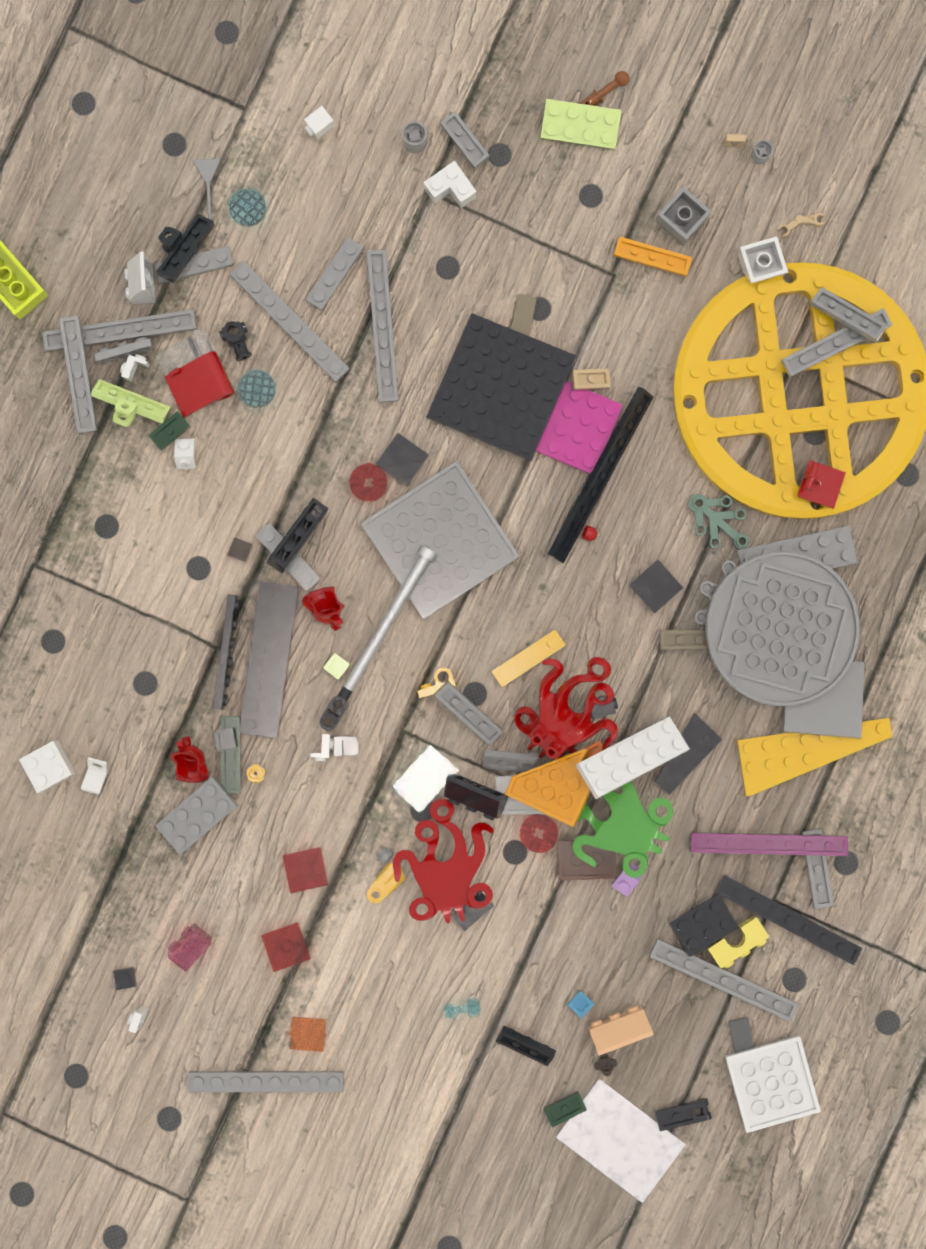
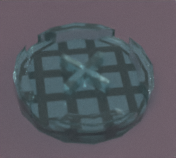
(247, 207)
(256, 388)

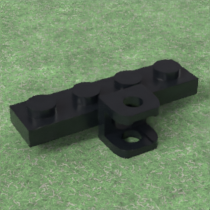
(182, 247)

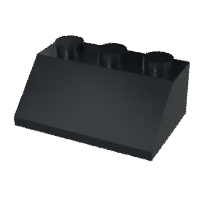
(475, 796)

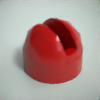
(589, 533)

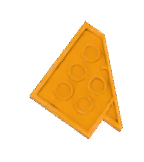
(553, 788)

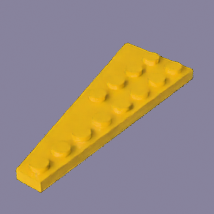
(782, 756)

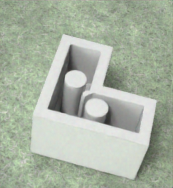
(450, 181)

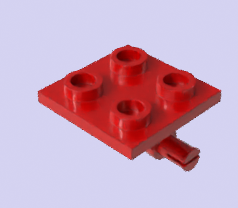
(821, 484)

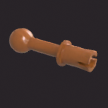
(621, 79)

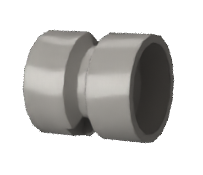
(414, 137)

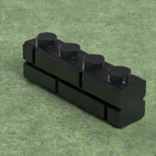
(297, 535)

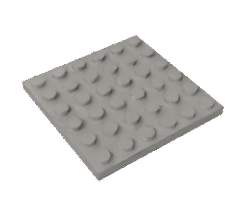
(453, 523)

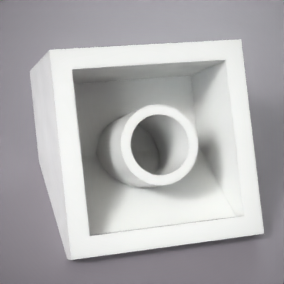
(762, 260)

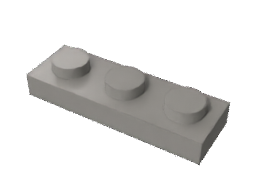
(464, 140)
(124, 350)

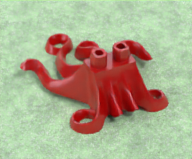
(558, 727)
(447, 882)

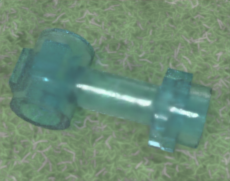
(472, 1008)

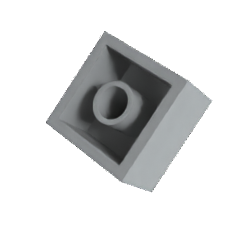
(683, 215)

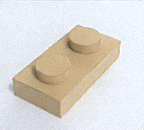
(590, 379)

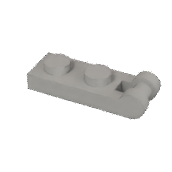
(510, 761)

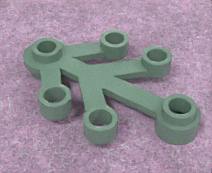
(716, 519)

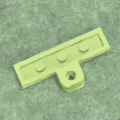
(129, 403)

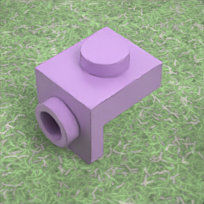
(624, 883)

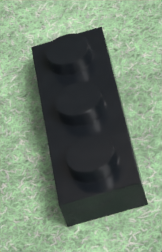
(525, 1045)

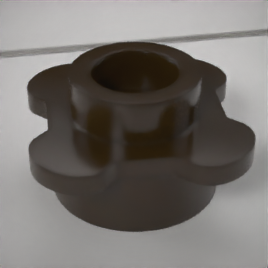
(606, 1070)

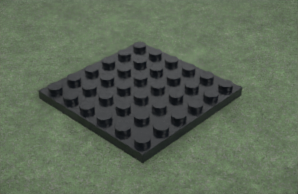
(501, 387)

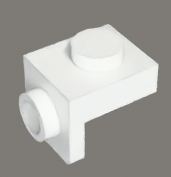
(129, 368)
(185, 453)
(327, 746)

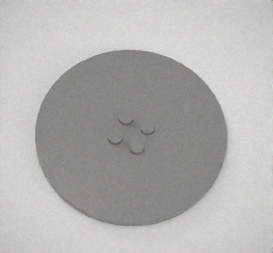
(782, 628)

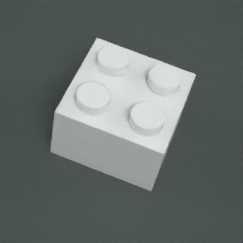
(47, 766)

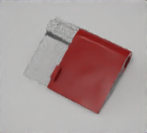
(194, 373)

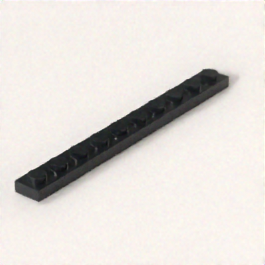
(600, 475)

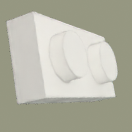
(137, 1019)

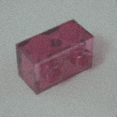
(189, 946)

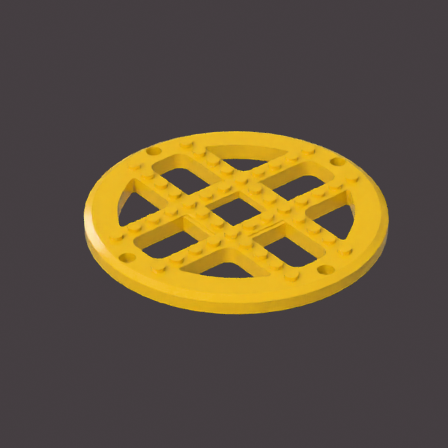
(777, 423)

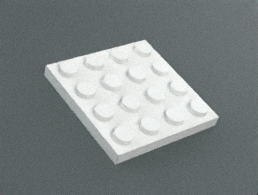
(772, 1083)

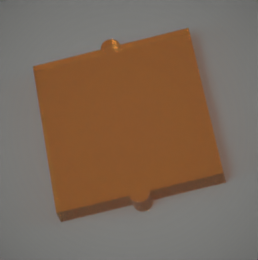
(307, 1034)

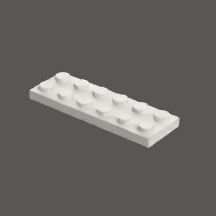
(632, 757)

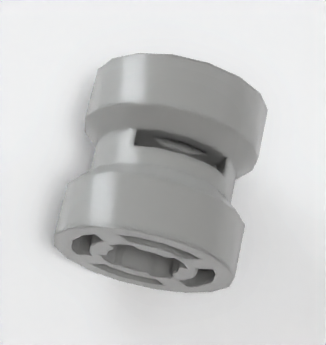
(764, 148)

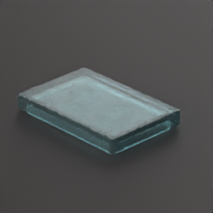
(424, 778)

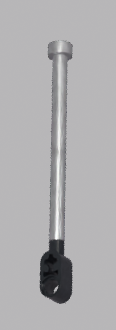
(425, 556)

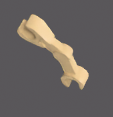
(811, 220)

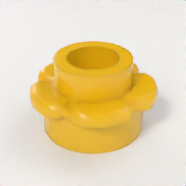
(255, 768)

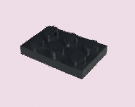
(703, 925)

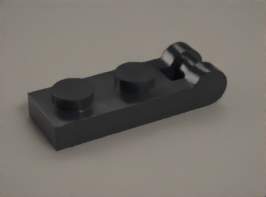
(682, 1115)

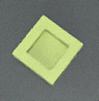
(336, 666)

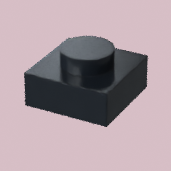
(125, 978)

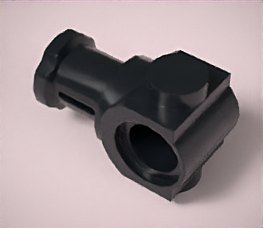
(236, 340)

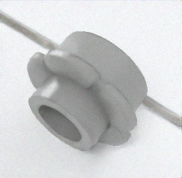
(384, 855)

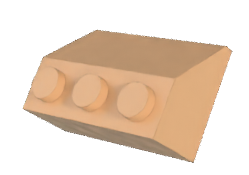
(620, 1029)

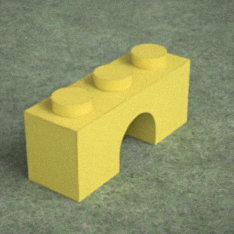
(752, 935)

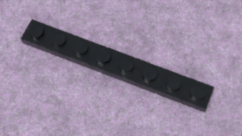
(788, 919)

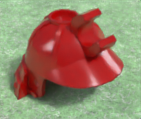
(325, 606)
(189, 762)

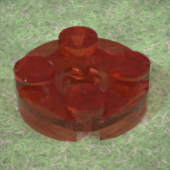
(366, 493)
(543, 823)

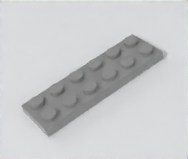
(831, 547)

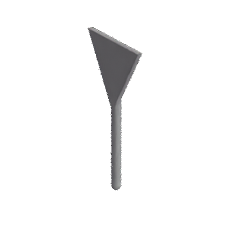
(207, 168)

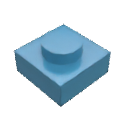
(580, 1004)

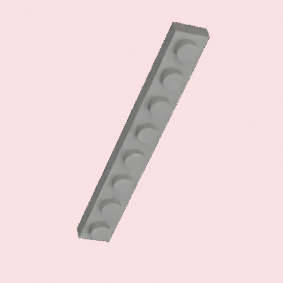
(289, 321)
(382, 326)
(127, 329)
(724, 980)
(265, 1081)

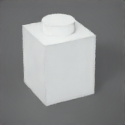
(318, 123)

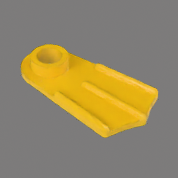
(384, 884)

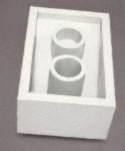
(140, 280)

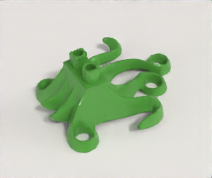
(627, 829)

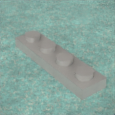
(204, 263)
(335, 273)
(848, 315)
(298, 567)
(468, 712)
(818, 877)

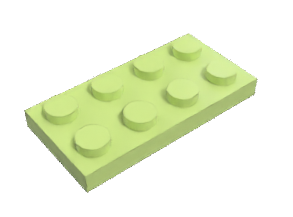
(580, 123)

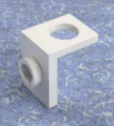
(94, 776)

